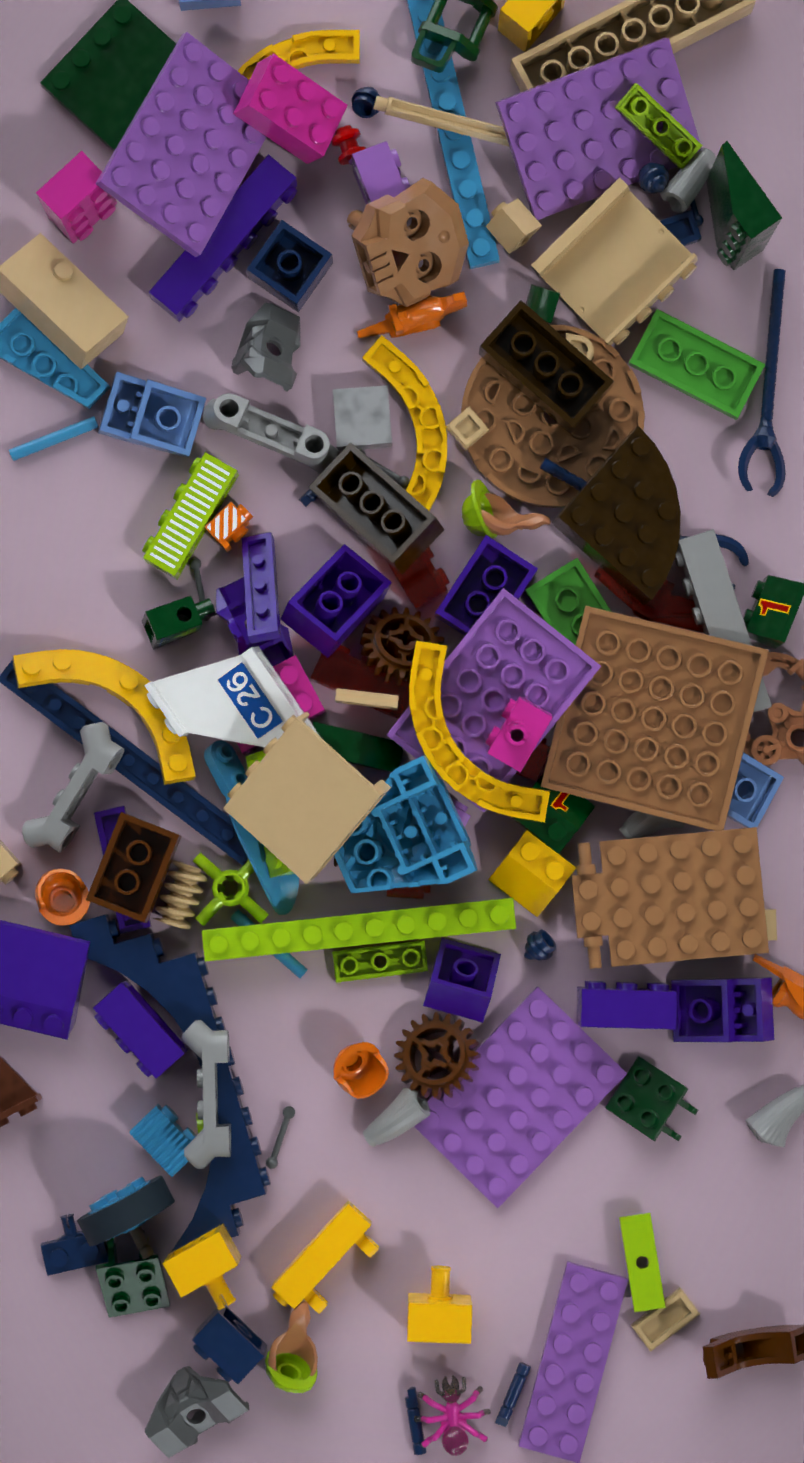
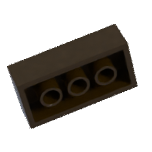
(545, 367)
(376, 508)

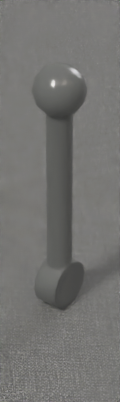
(403, 481)
(195, 564)
(288, 1113)

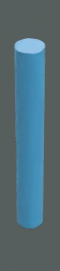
(53, 438)
(285, 958)

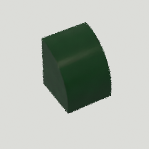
(543, 302)

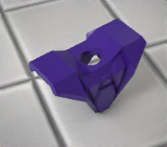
(232, 608)

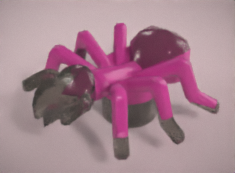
(451, 1419)

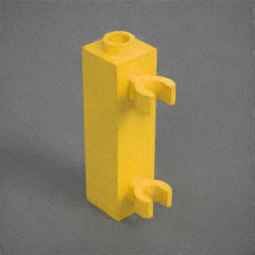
(320, 1257)

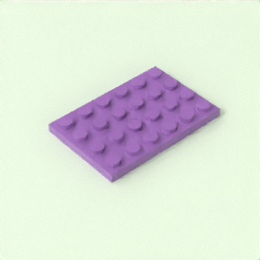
(573, 138)
(185, 147)
(498, 659)
(528, 1095)

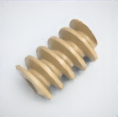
(181, 895)

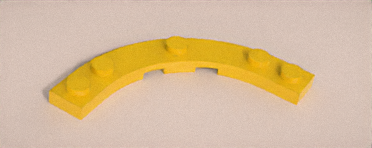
(311, 49)
(425, 415)
(119, 681)
(445, 754)

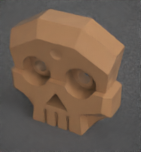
(433, 236)

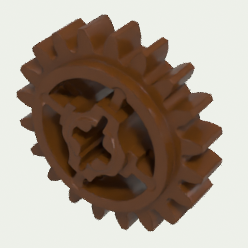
(395, 651)
(443, 1045)

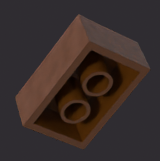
(133, 867)

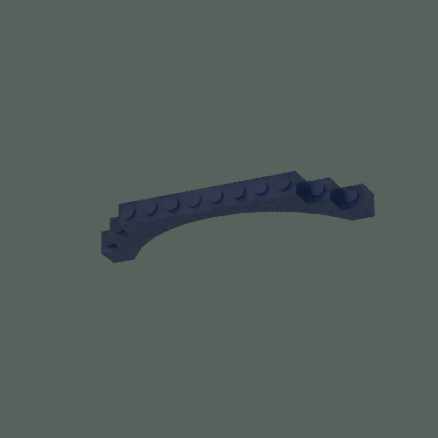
(184, 993)

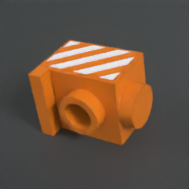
(229, 525)

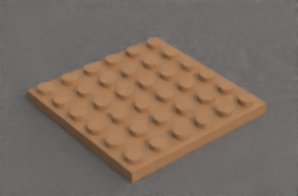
(657, 720)

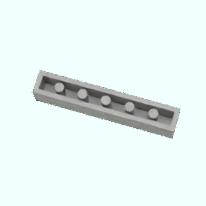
(713, 594)

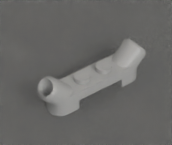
(272, 432)
(100, 757)
(214, 1138)

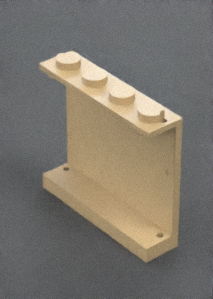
(615, 263)
(303, 799)

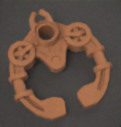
(783, 720)

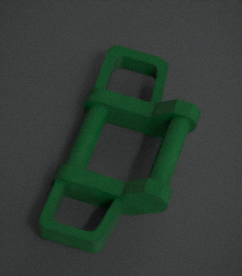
(453, 40)

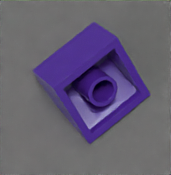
(462, 980)

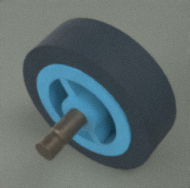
(126, 1212)

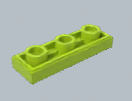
(646, 113)
(400, 959)
(644, 1281)

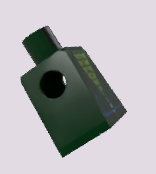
(165, 627)

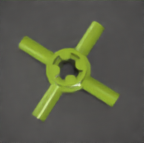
(218, 888)

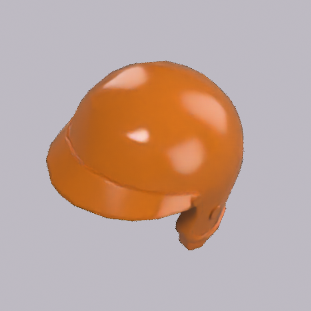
(62, 897)
(360, 1070)

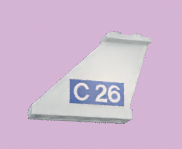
(227, 700)

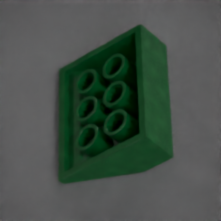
(739, 210)

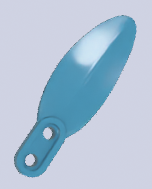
(227, 772)

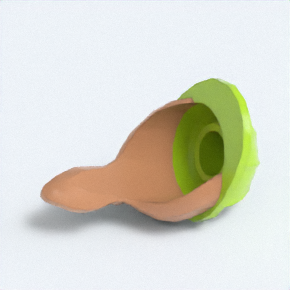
(493, 516)
(293, 1355)

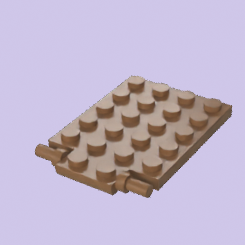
(672, 898)

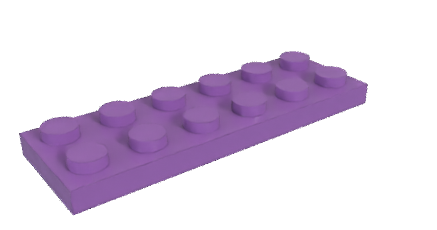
(573, 1362)

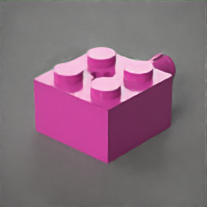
(519, 732)

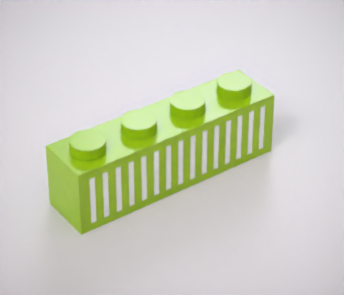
(192, 511)

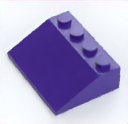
(40, 979)

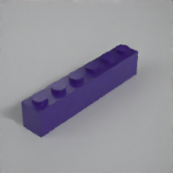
(247, 212)

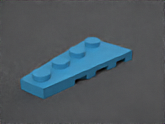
(37, 356)

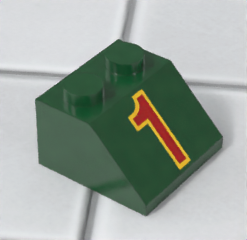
(773, 610)
(562, 820)

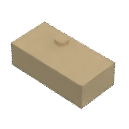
(61, 301)

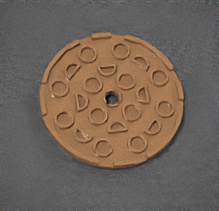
(522, 438)

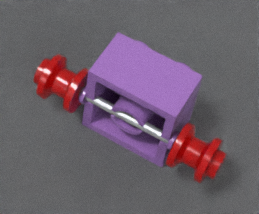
(373, 167)

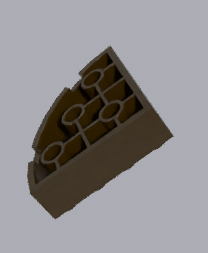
(628, 517)

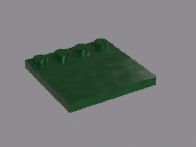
(110, 71)

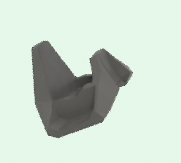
(272, 326)
(186, 1391)

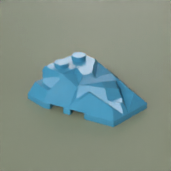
(408, 836)

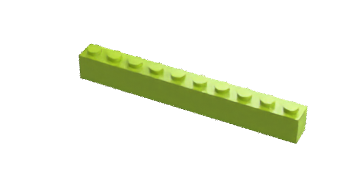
(358, 929)

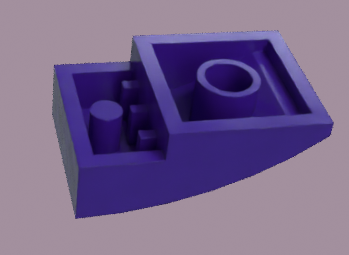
(724, 1010)

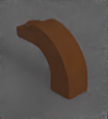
(753, 1347)

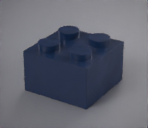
(290, 266)
(229, 1344)

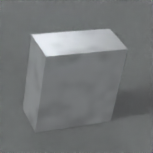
(362, 417)

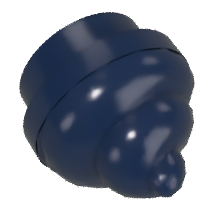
(363, 102)
(653, 178)
(539, 946)

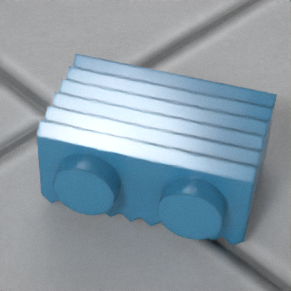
(163, 1138)

